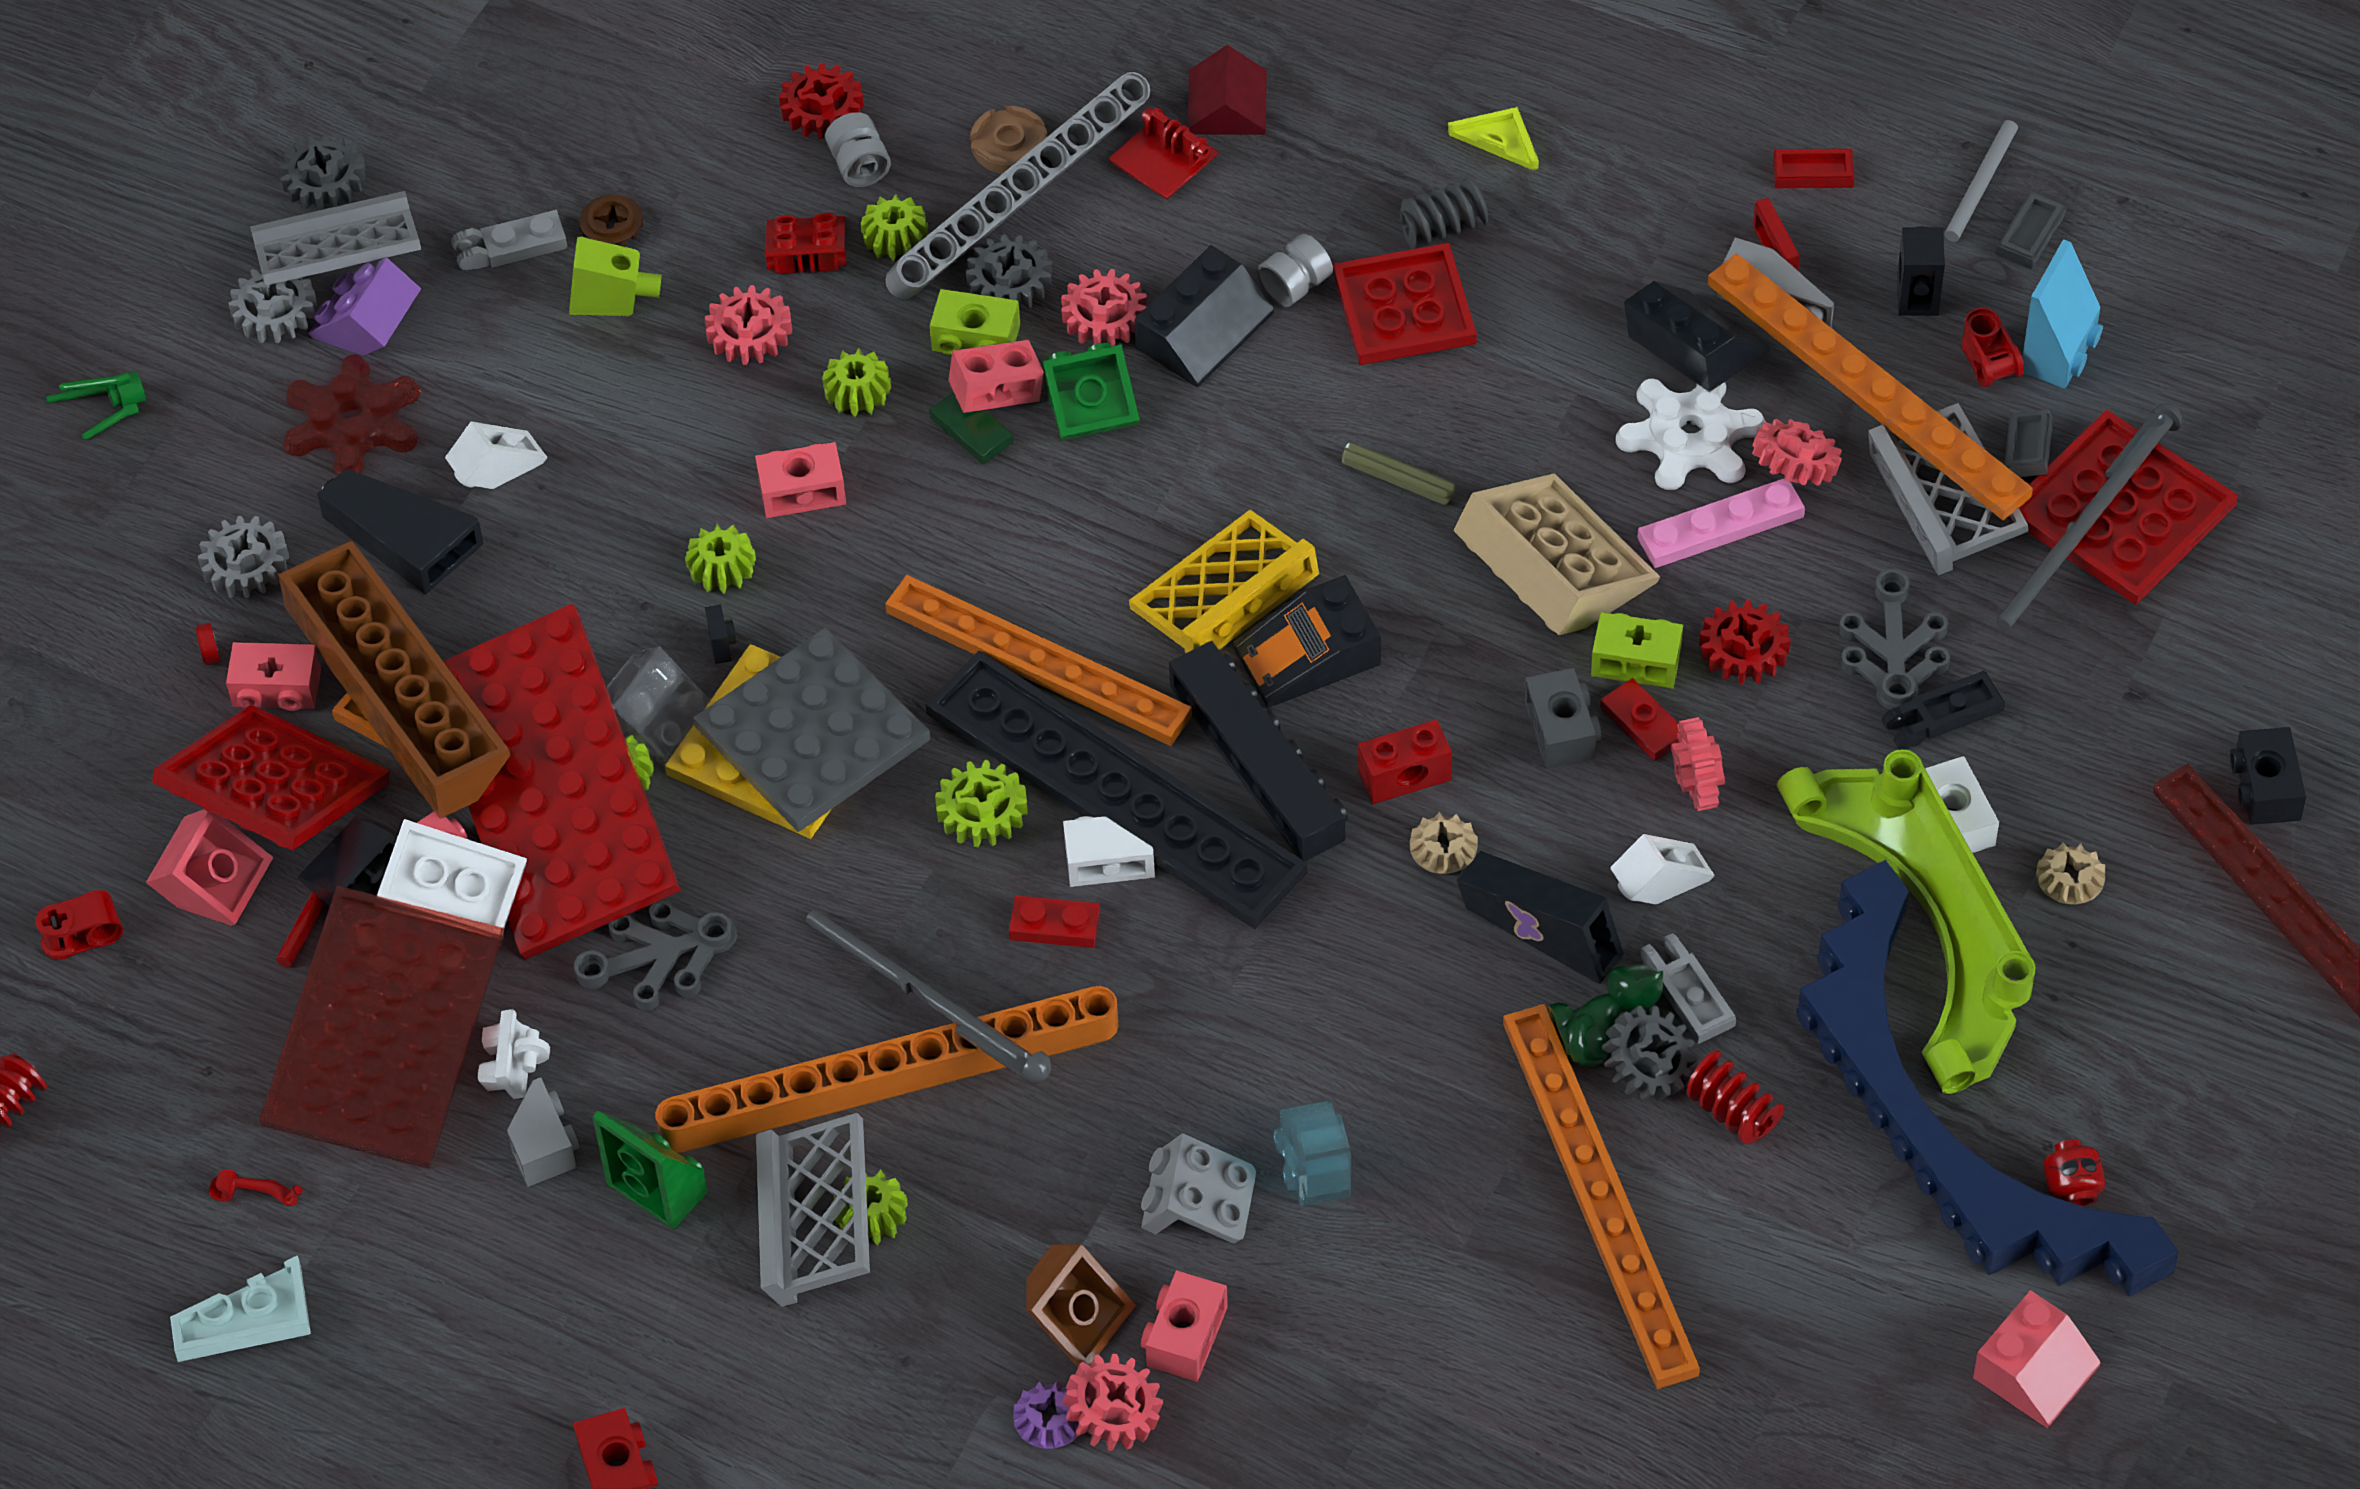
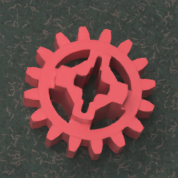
(1102, 307)
(748, 325)
(1797, 452)
(1698, 764)
(1112, 1402)

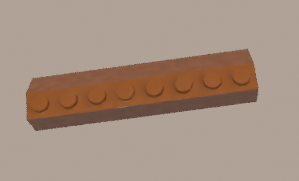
(394, 677)

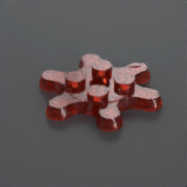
(354, 436)

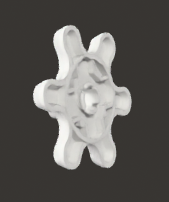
(1684, 451)

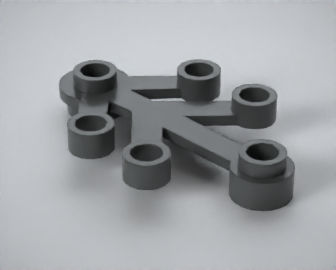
(1893, 648)
(661, 950)

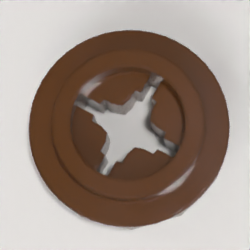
(601, 210)

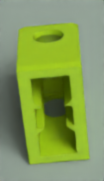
(608, 279)

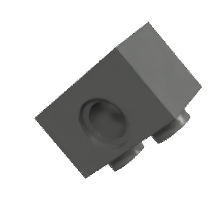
(1558, 738)

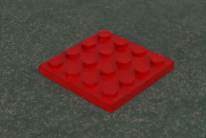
(2147, 524)
(271, 777)

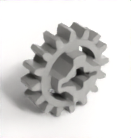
(272, 307)
(243, 556)

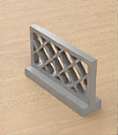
(332, 238)
(1919, 507)
(780, 1221)

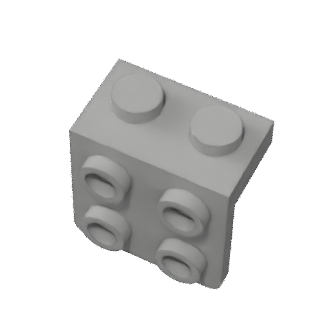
(1198, 1187)

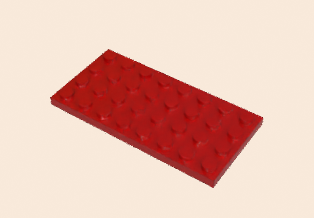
(568, 787)

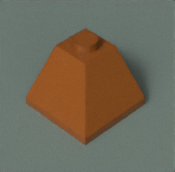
(1076, 1301)

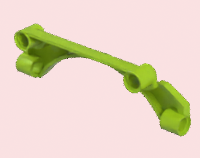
(1923, 845)

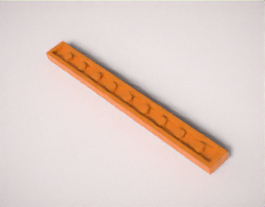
(1870, 386)
(1601, 1197)

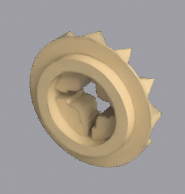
(1428, 851)
(2060, 885)

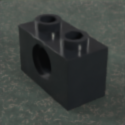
(1920, 271)
(2271, 754)

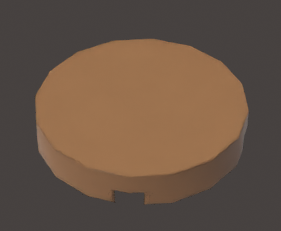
(1005, 137)

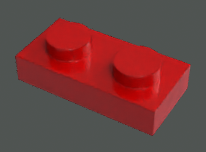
(1054, 921)

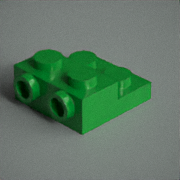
(1090, 391)

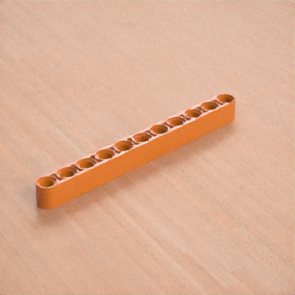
(870, 1081)

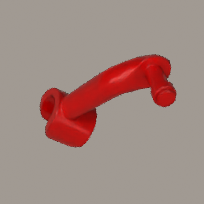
(224, 1185)

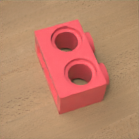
(996, 376)

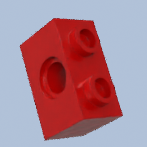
(1404, 761)
(613, 1438)

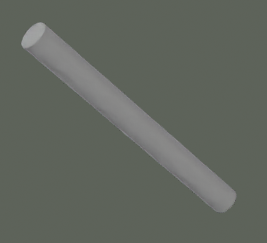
(1981, 181)

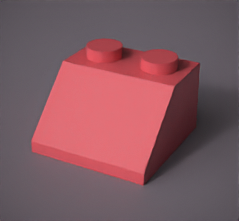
(209, 868)
(2036, 1360)

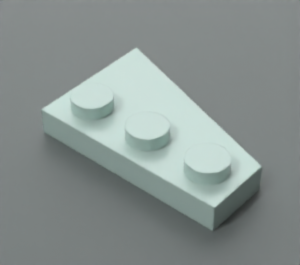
(258, 1314)

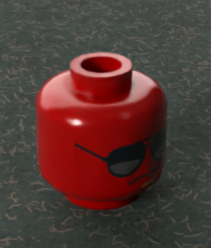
(2074, 1173)

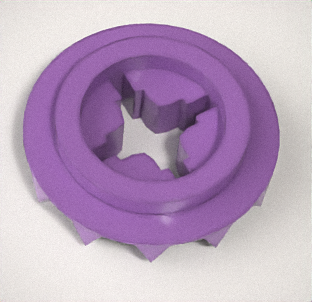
(1029, 1420)

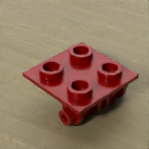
(1163, 154)
(798, 236)

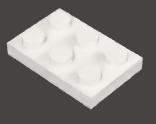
(452, 875)

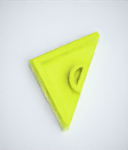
(1498, 133)

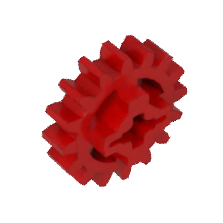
(819, 98)
(1744, 642)

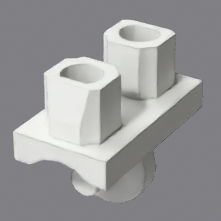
(517, 1054)

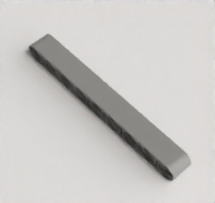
(1007, 196)

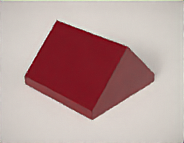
(1227, 95)

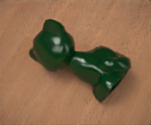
(1585, 1028)

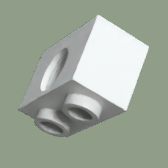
(1962, 792)

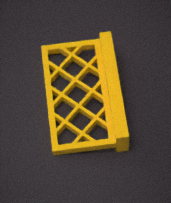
(1246, 601)

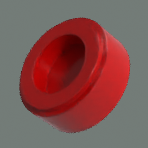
(207, 643)

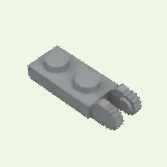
(509, 241)
(1690, 990)

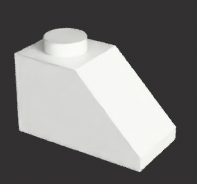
(493, 455)
(1104, 852)
(1660, 869)

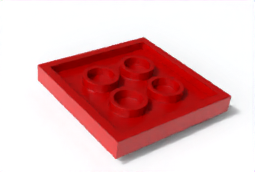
(1404, 304)

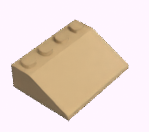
(1553, 551)

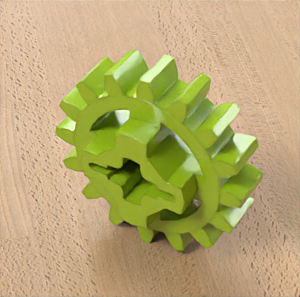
(981, 803)

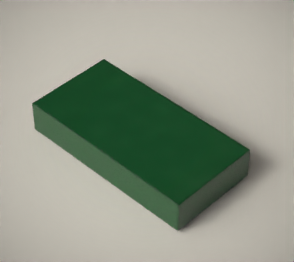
(974, 430)

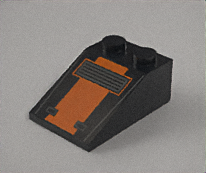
(1310, 643)

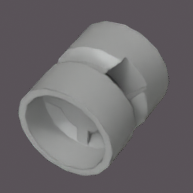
(857, 149)
(1294, 270)

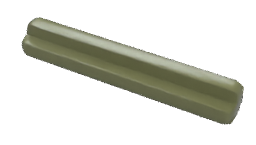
(1398, 473)

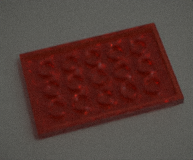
(382, 1027)

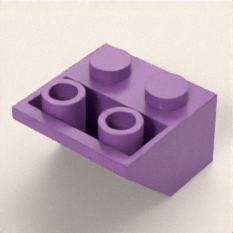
(365, 307)

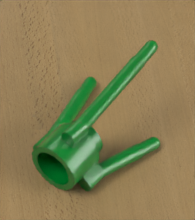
(122, 390)

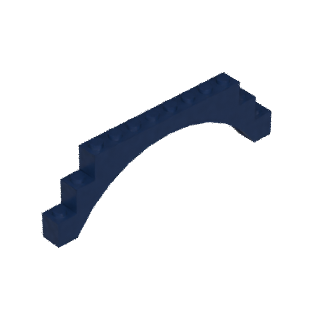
(1988, 1209)

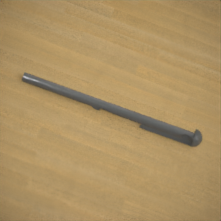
(2163, 418)
(1031, 1067)

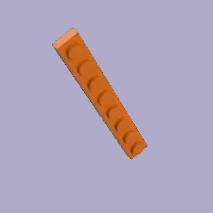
(1039, 660)

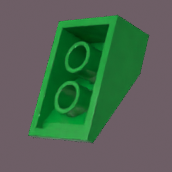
(648, 1170)

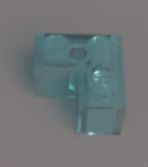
(1314, 1153)

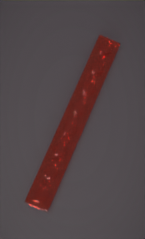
(2264, 880)

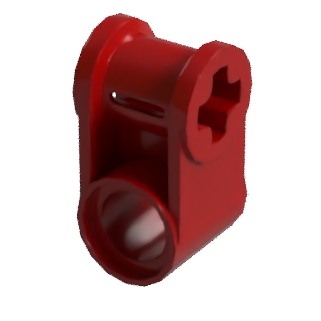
(1990, 347)
(81, 922)

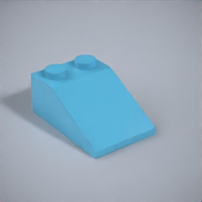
(2061, 321)

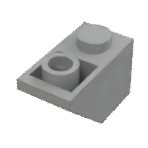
(538, 1137)

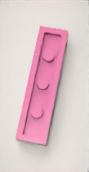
(1720, 522)

